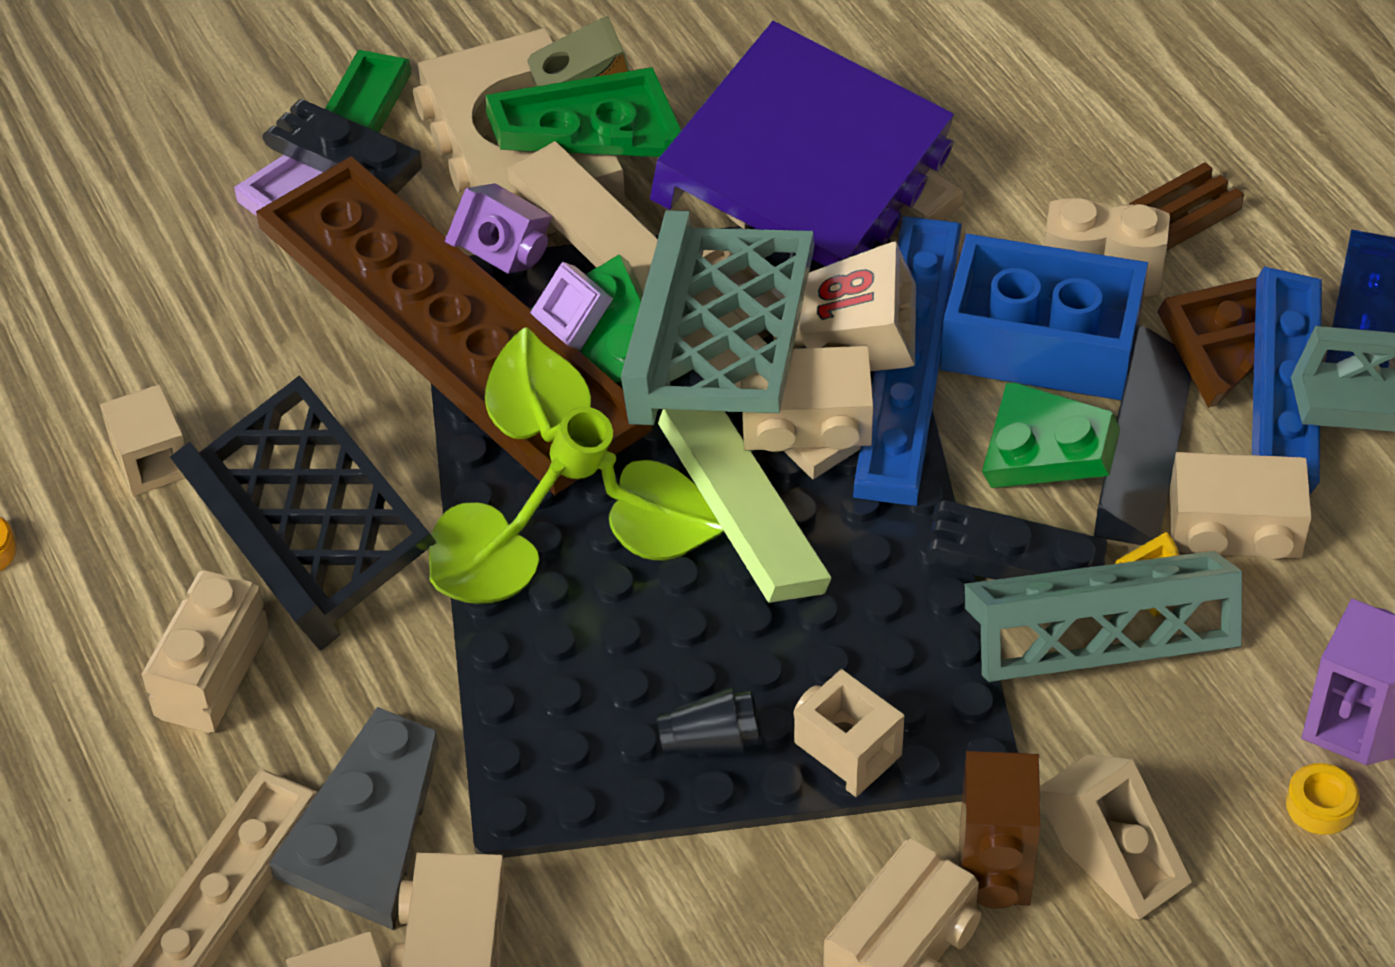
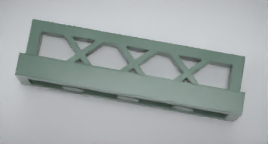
(1347, 392)
(1101, 591)

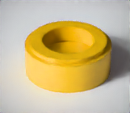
(1322, 798)

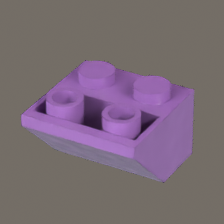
(1356, 688)

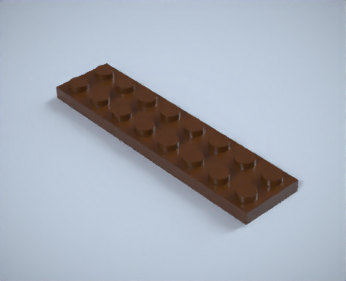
(424, 298)

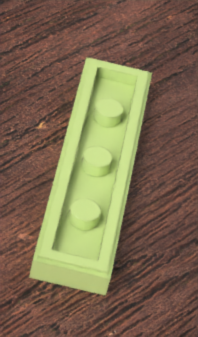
(745, 504)

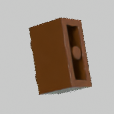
(1000, 825)

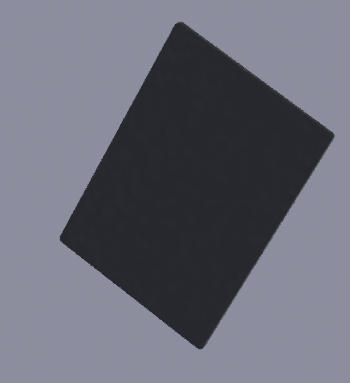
(602, 641)

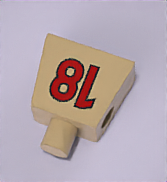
(862, 304)

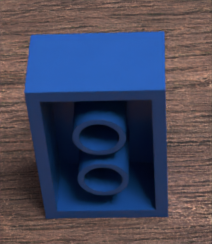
(1043, 316)

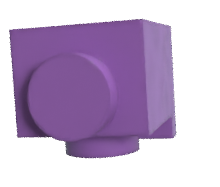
(494, 210)

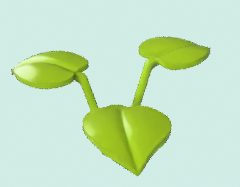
(540, 392)

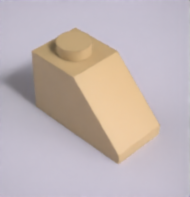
(1115, 832)

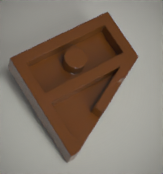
(1214, 335)

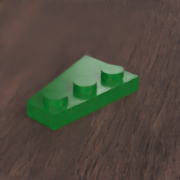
(588, 116)

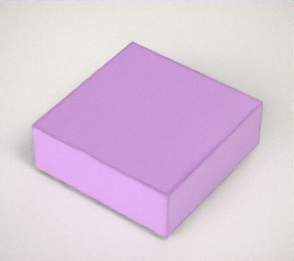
(571, 305)

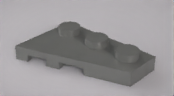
(363, 820)

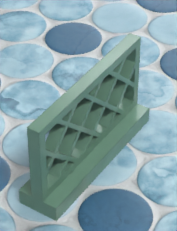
(672, 313)

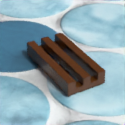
(1189, 192)

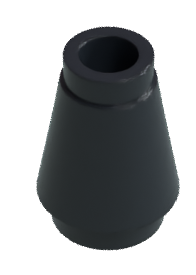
(712, 725)

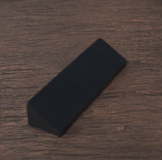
(1149, 435)

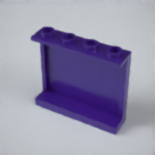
(807, 146)

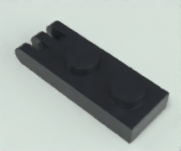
(326, 139)
(1005, 545)

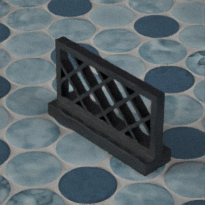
(270, 550)

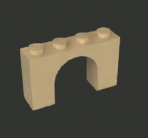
(455, 102)

